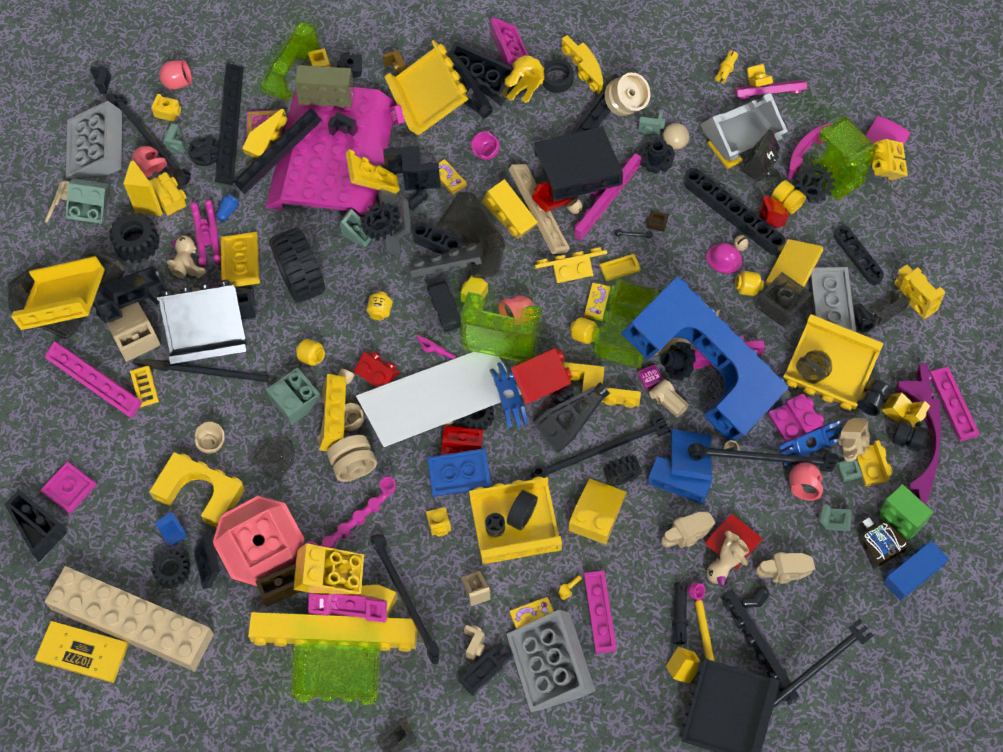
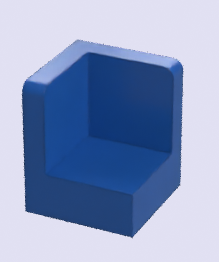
(171, 529)

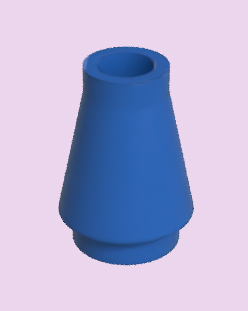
(227, 207)

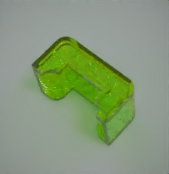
(847, 156)
(626, 303)
(497, 333)
(336, 672)

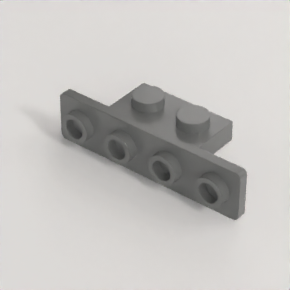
(391, 243)

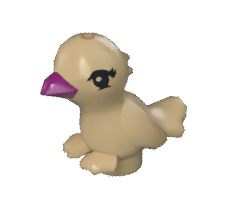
(183, 262)
(730, 556)

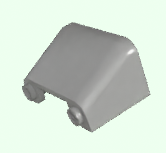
(744, 126)

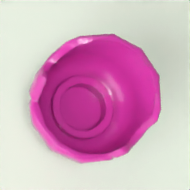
(483, 143)

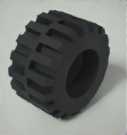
(138, 248)

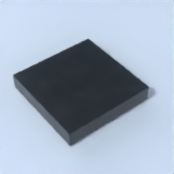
(206, 561)

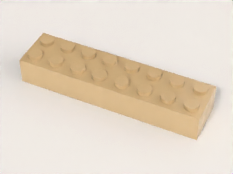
(129, 618)

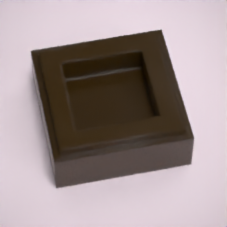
(657, 221)

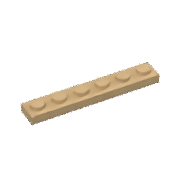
(546, 221)

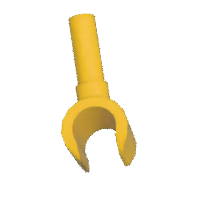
(564, 591)

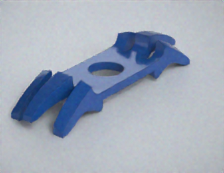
(513, 404)
(820, 435)

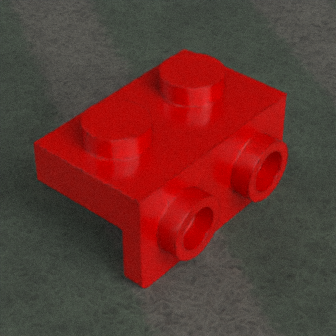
(543, 198)
(375, 369)

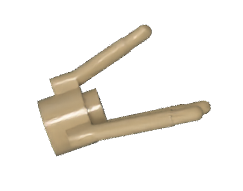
(60, 194)

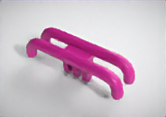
(206, 234)

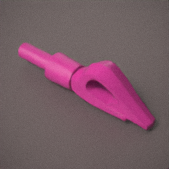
(432, 347)

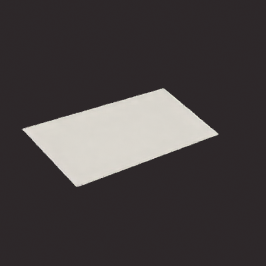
(433, 397)

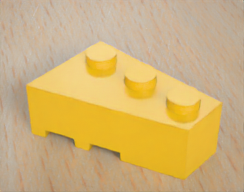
(509, 209)

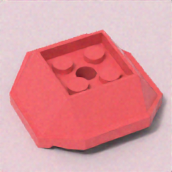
(238, 528)

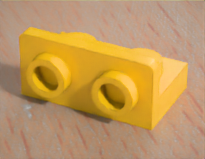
(874, 465)

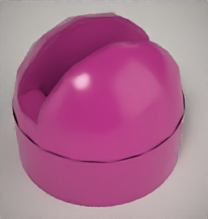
(696, 591)

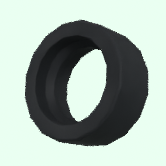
(562, 86)
(522, 510)

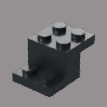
(408, 161)

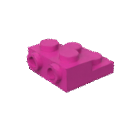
(796, 418)

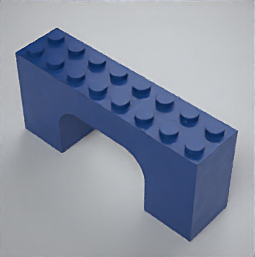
(748, 380)

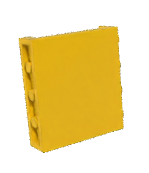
(427, 89)
(60, 293)
(851, 358)
(538, 535)

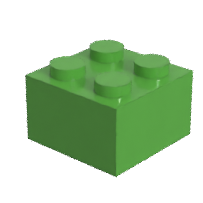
(905, 512)

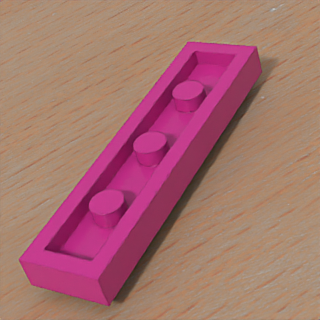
(793, 86)
(954, 404)
(600, 612)

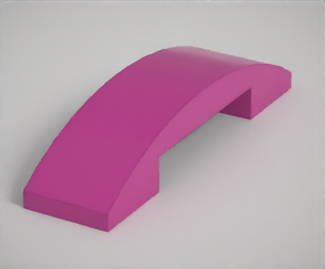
(802, 147)
(349, 605)

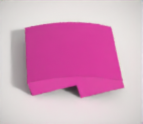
(886, 129)

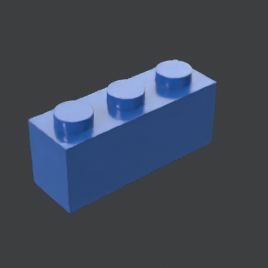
(687, 487)
(915, 570)

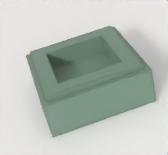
(849, 470)

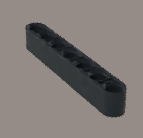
(739, 217)

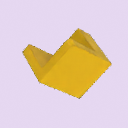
(683, 665)

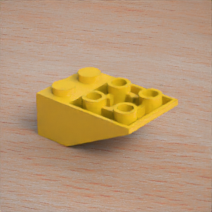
(328, 571)

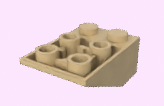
(133, 332)

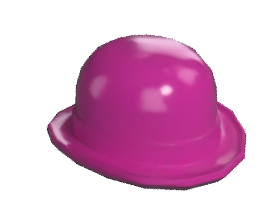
(724, 258)

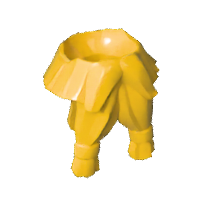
(532, 77)

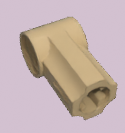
(666, 395)

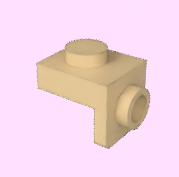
(476, 645)

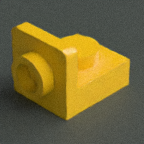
(757, 76)
(438, 522)

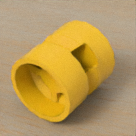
(790, 198)

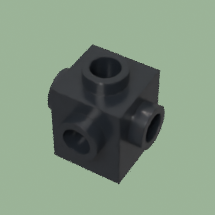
(352, 61)

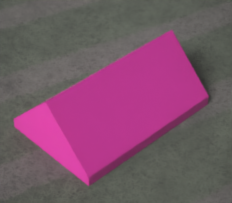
(507, 41)

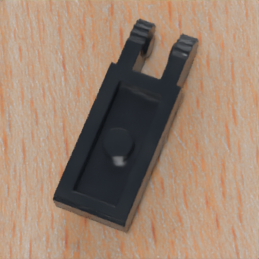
(484, 670)

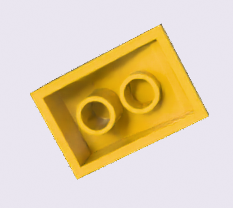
(596, 511)

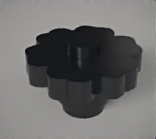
(656, 156)
(678, 360)

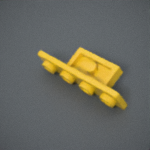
(572, 267)

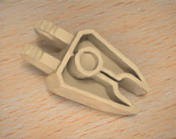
(854, 438)
(688, 530)
(786, 567)

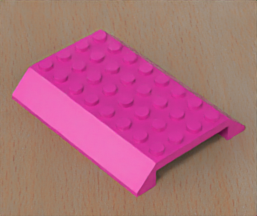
(317, 167)

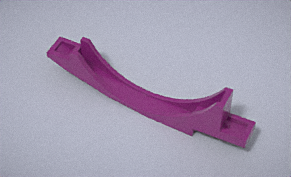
(917, 392)

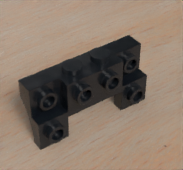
(127, 291)

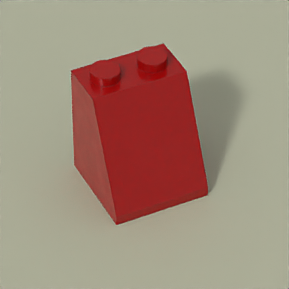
(541, 374)

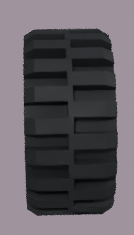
(297, 265)

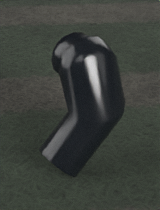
(758, 599)

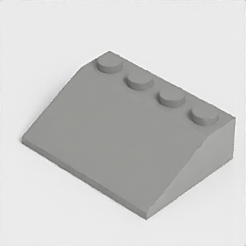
(94, 142)
(550, 661)

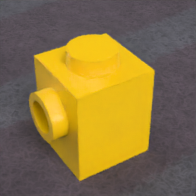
(474, 285)

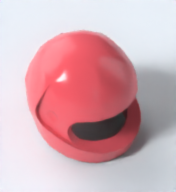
(172, 74)
(146, 160)
(516, 305)
(805, 474)

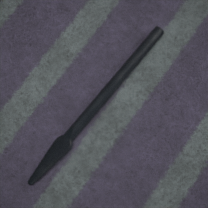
(166, 366)

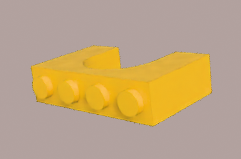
(181, 470)

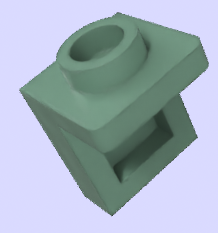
(651, 125)
(172, 139)
(835, 518)

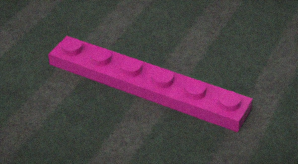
(603, 201)
(93, 379)

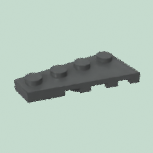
(471, 253)

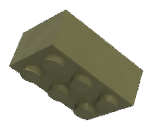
(324, 86)

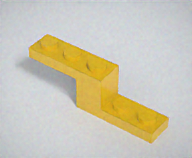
(593, 375)

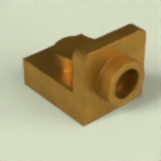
(395, 59)

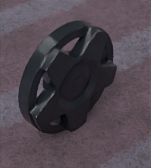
(203, 150)

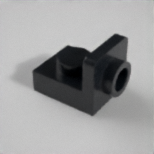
(102, 78)
(343, 123)

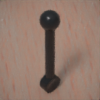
(649, 235)

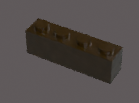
(277, 585)

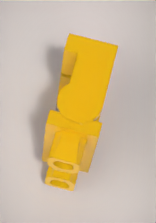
(888, 160)
(923, 295)

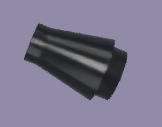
(864, 319)

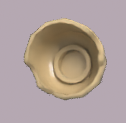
(676, 135)
(355, 415)
(205, 433)

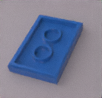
(681, 461)
(458, 472)

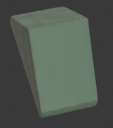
(352, 230)

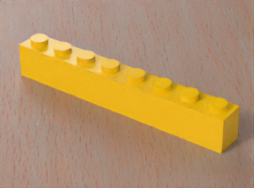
(335, 630)

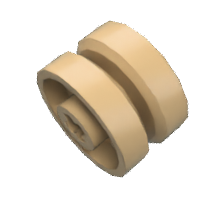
(627, 94)
(351, 458)

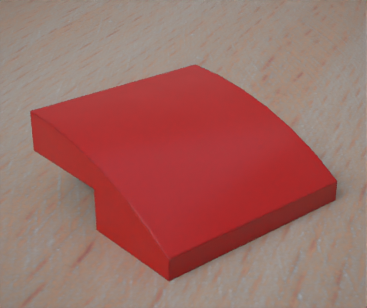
(461, 440)
(737, 527)

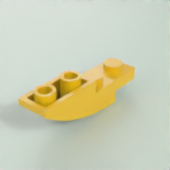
(585, 61)

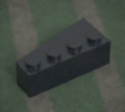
(486, 72)

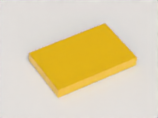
(796, 261)

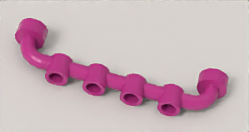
(387, 487)

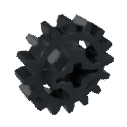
(813, 177)
(378, 222)

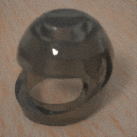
(814, 366)

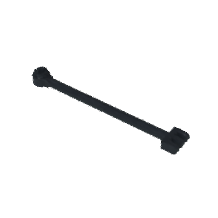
(181, 175)
(655, 427)
(698, 451)
(432, 648)
(825, 660)

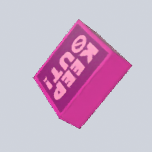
(397, 115)
(650, 376)

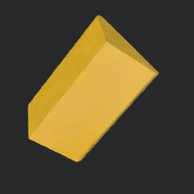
(141, 192)

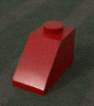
(773, 212)

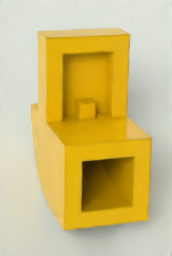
(901, 408)

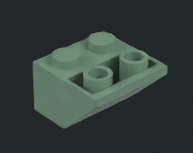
(86, 200)
(293, 396)

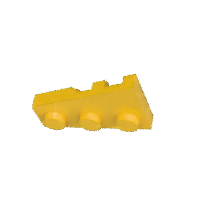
(368, 175)

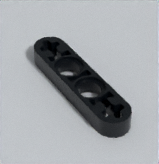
(862, 253)

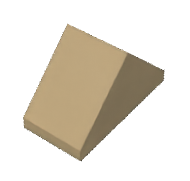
(476, 588)

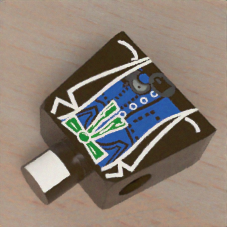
(881, 542)

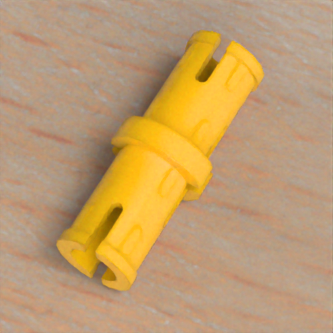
(726, 66)

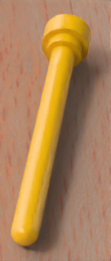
(704, 630)

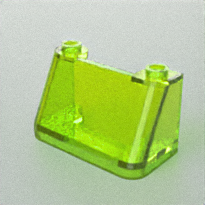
(301, 41)

